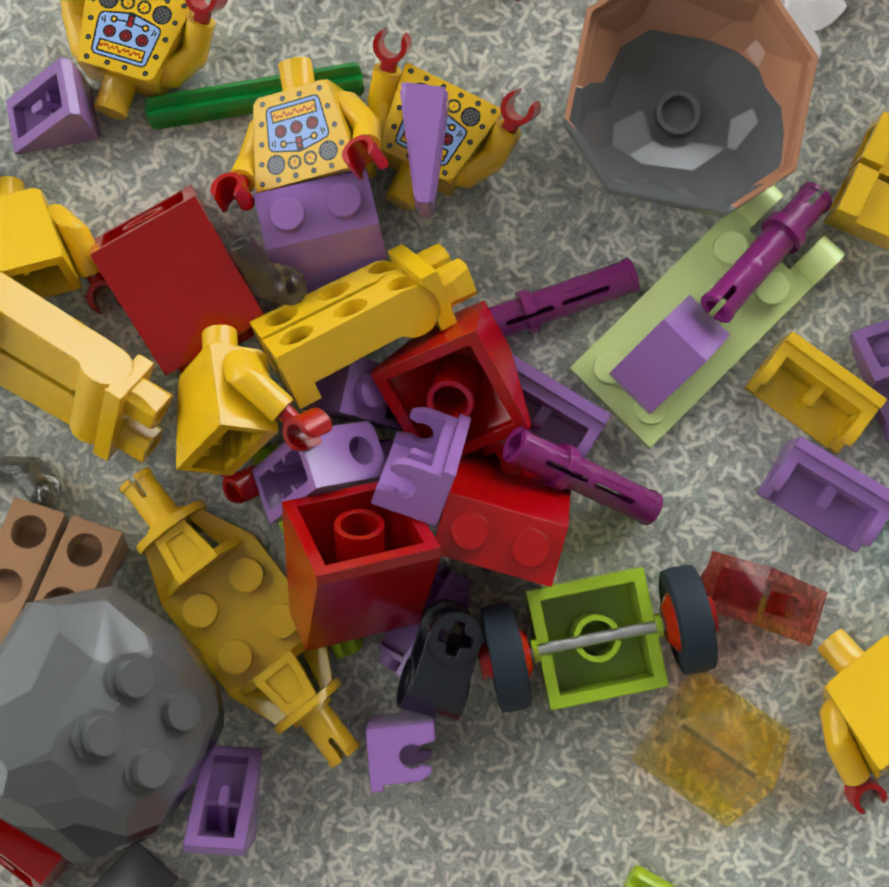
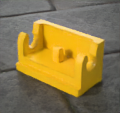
(815, 393)

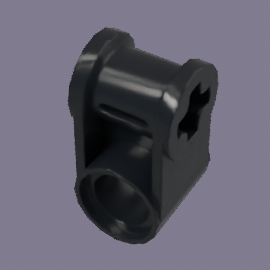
(440, 672)

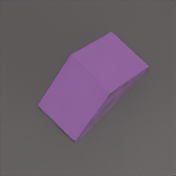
(53, 110)
(669, 354)
(225, 803)

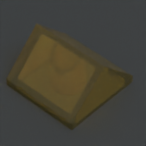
(714, 748)

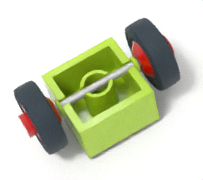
(598, 637)

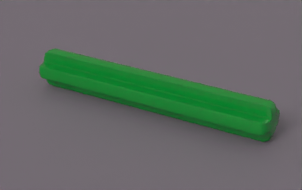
(236, 97)

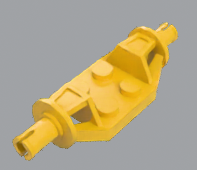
(238, 615)

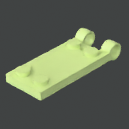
(694, 276)

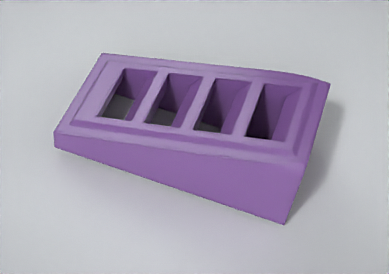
(425, 122)

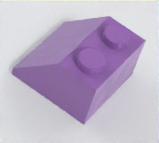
(322, 227)

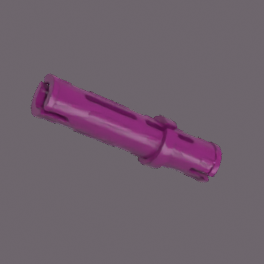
(781, 235)
(559, 300)
(534, 455)

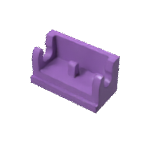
(558, 411)
(421, 469)
(827, 494)
(394, 743)

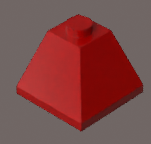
(457, 373)

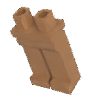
(52, 557)

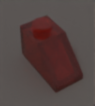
(763, 597)

